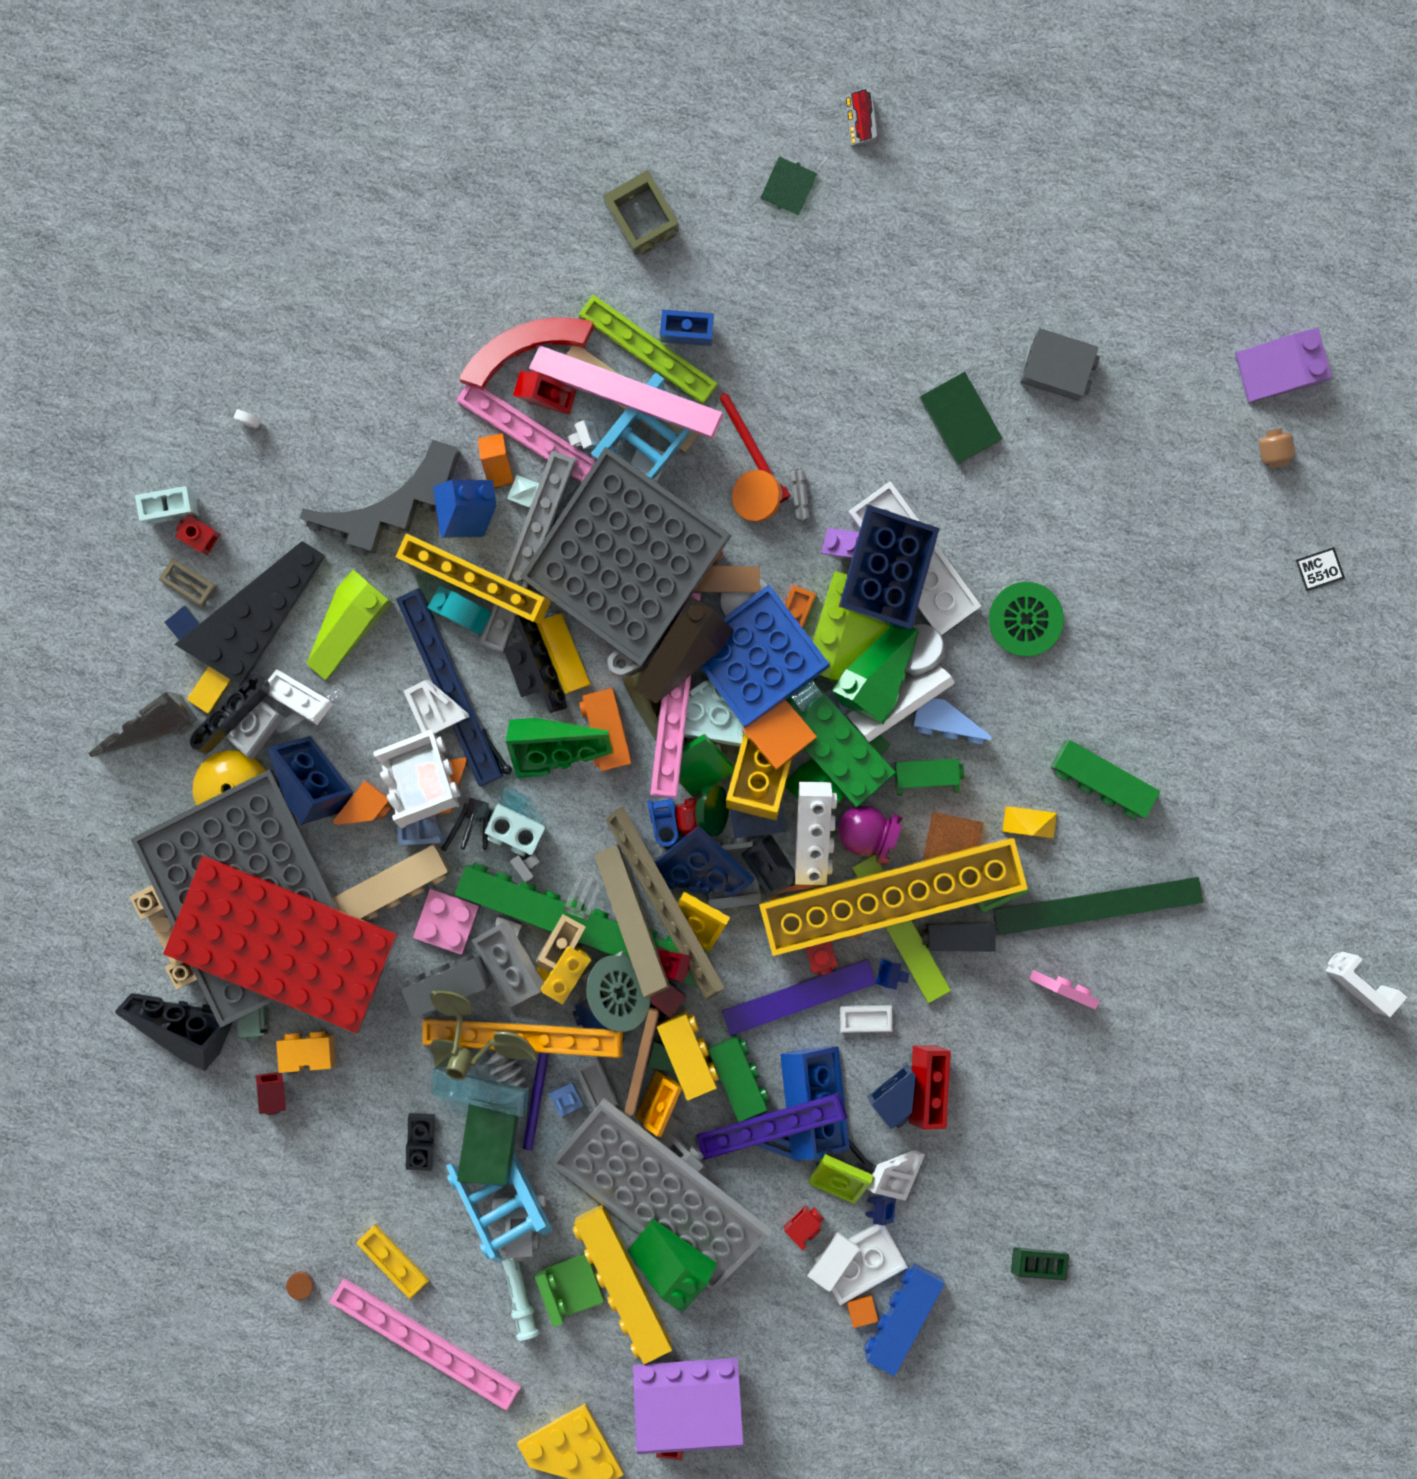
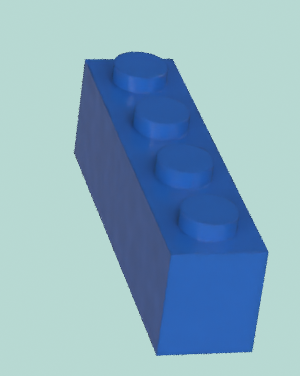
(904, 1319)

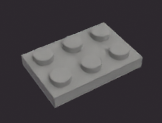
(508, 963)

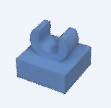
(566, 1099)

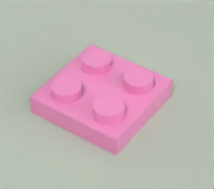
(446, 921)

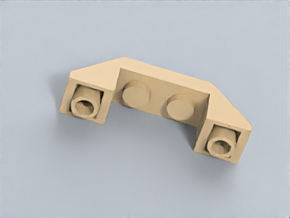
(148, 906)

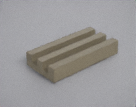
(206, 594)

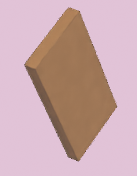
(642, 1060)

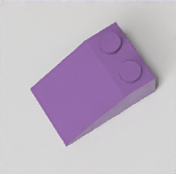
(1283, 365)

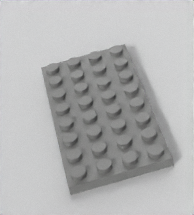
(646, 1181)

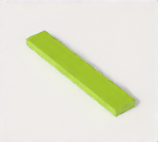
(648, 350)
(910, 946)

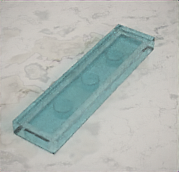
(481, 1092)

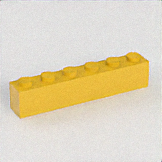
(473, 578)
(622, 1283)

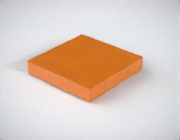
(780, 734)

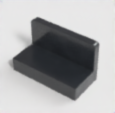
(770, 866)

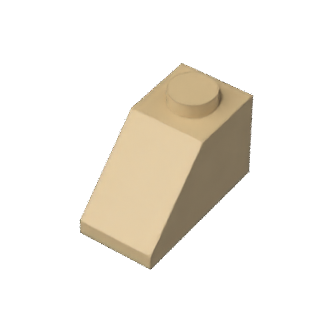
(565, 934)

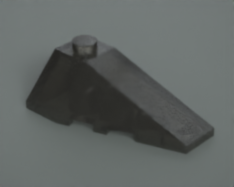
(159, 720)

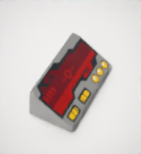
(861, 117)

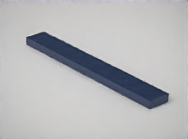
(446, 678)

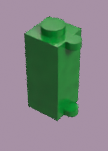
(928, 774)

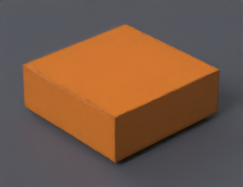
(862, 1311)

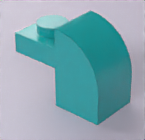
(460, 610)

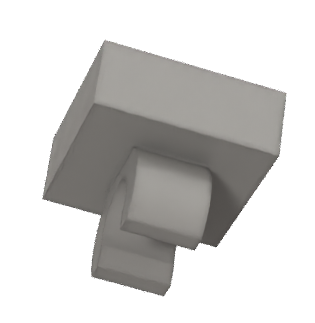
(524, 866)

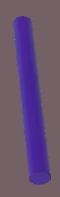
(535, 1101)

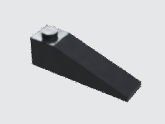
(180, 1028)

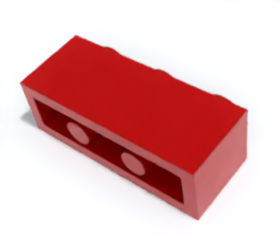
(931, 1086)

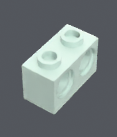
(166, 505)
(517, 823)

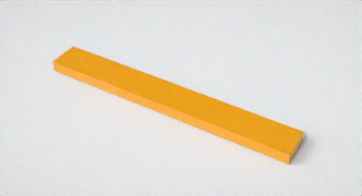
(541, 1037)

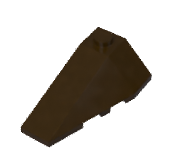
(690, 643)

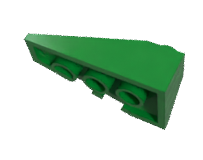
(874, 679)

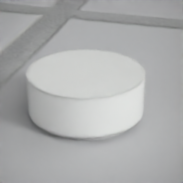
(247, 419)

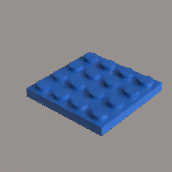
(763, 657)

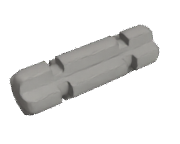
(800, 495)

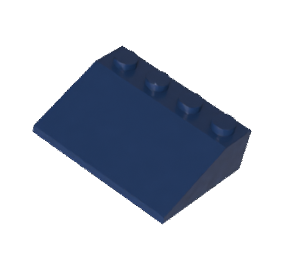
(889, 568)

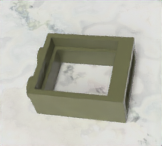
(629, 191)

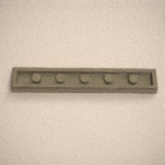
(632, 921)

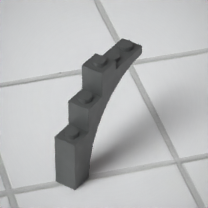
(396, 510)

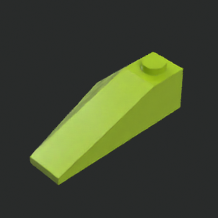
(348, 619)

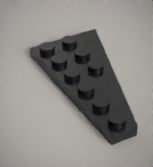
(245, 625)

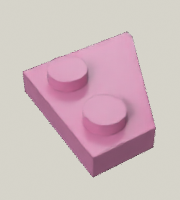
(1064, 988)

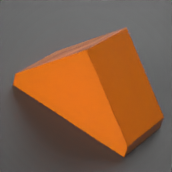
(495, 460)

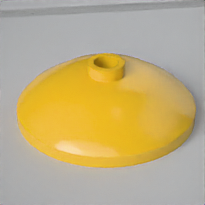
(223, 768)

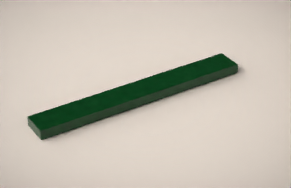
(1098, 905)

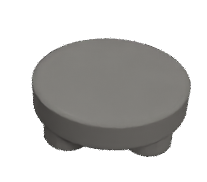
(928, 651)

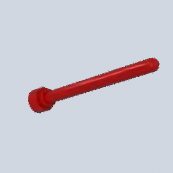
(748, 439)

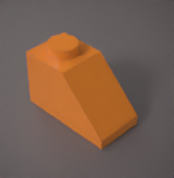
(365, 805)

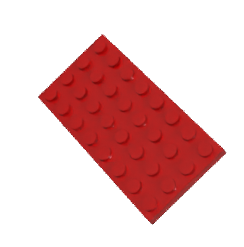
(280, 944)

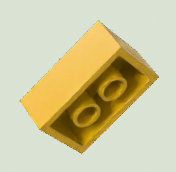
(755, 784)
(688, 1054)

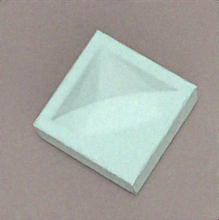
(523, 491)

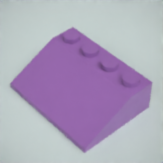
(687, 1406)

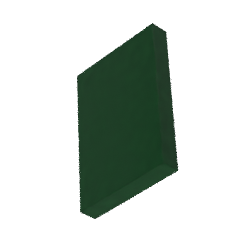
(960, 418)
(487, 1147)

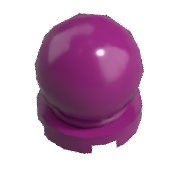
(868, 832)

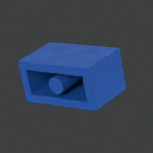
(686, 327)

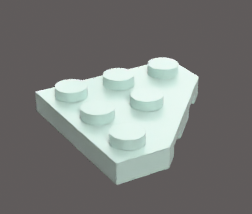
(712, 716)

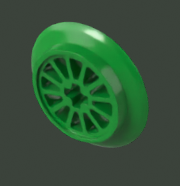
(1050, 605)

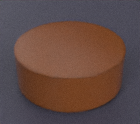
(300, 1285)

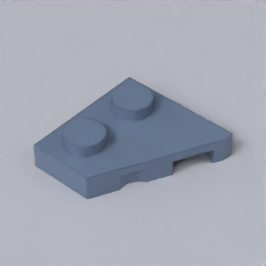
(421, 832)

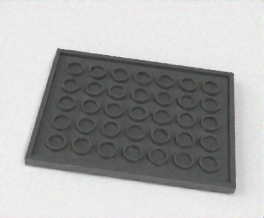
(246, 830)

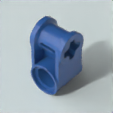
(663, 819)

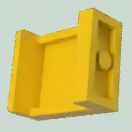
(565, 973)

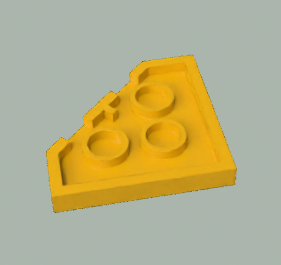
(571, 1448)

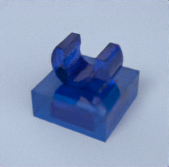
(890, 974)
(883, 1211)

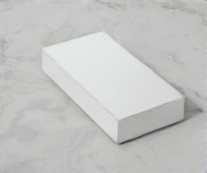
(866, 1018)
(833, 1261)

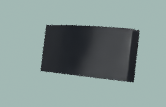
(420, 1141)

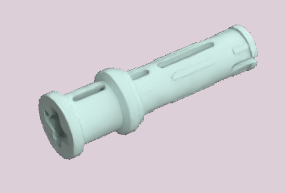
(522, 1311)

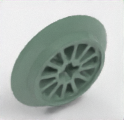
(639, 1005)

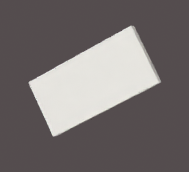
(913, 694)

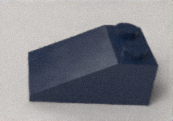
(308, 780)

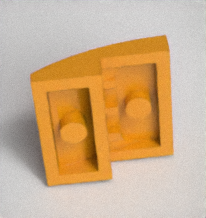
(658, 1103)

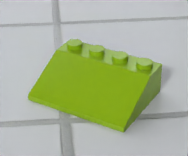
(841, 633)

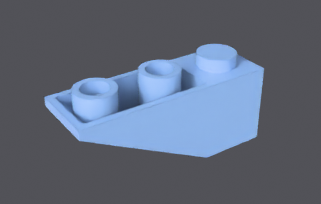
(943, 717)

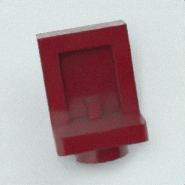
(674, 964)

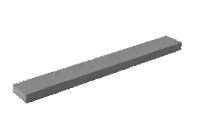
(534, 531)

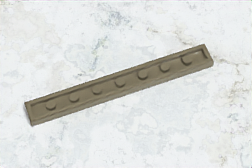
(664, 903)

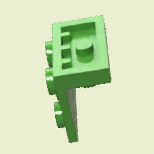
(568, 1288)

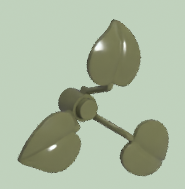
(460, 1059)

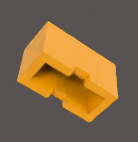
(311, 1050)

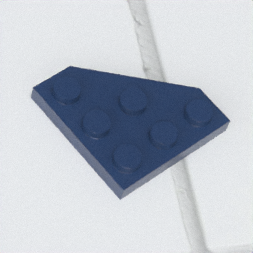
(702, 866)

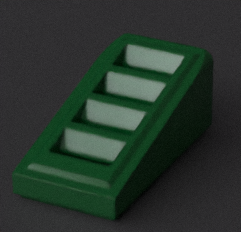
(1023, 1264)

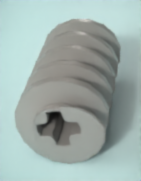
(506, 1070)

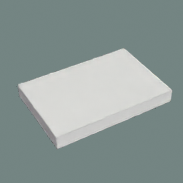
(873, 1263)

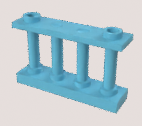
(623, 431)
(523, 1198)

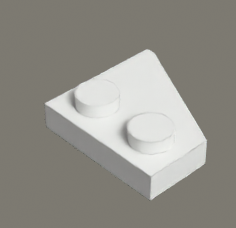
(433, 707)
(896, 1175)

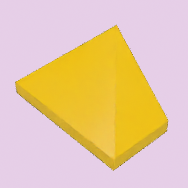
(1029, 822)

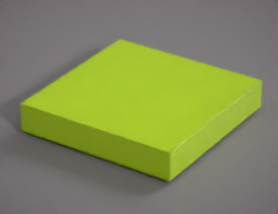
(840, 1179)

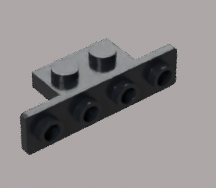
(533, 667)

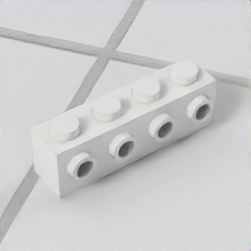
(813, 833)

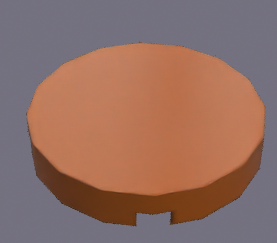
(757, 495)

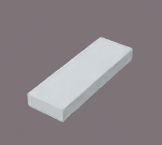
(298, 697)

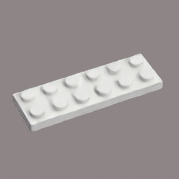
(944, 595)

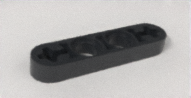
(203, 739)

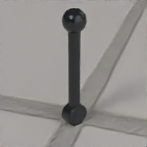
(507, 769)

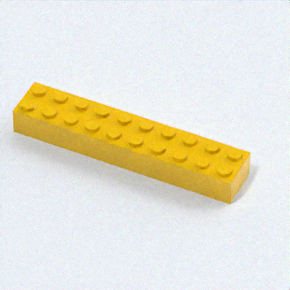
(893, 896)

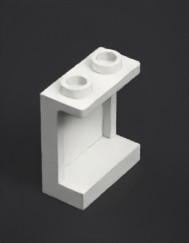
(1383, 1001)

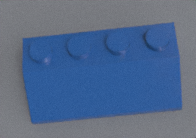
(810, 1076)

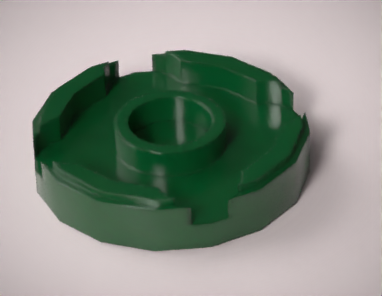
(711, 810)

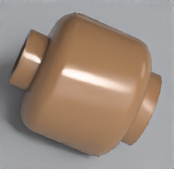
(1276, 448)

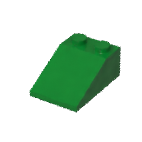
(671, 1265)

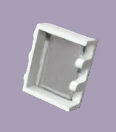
(418, 778)

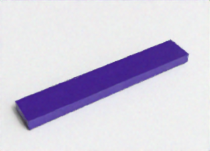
(799, 997)
(772, 1126)

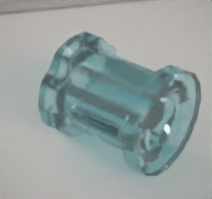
(806, 695)

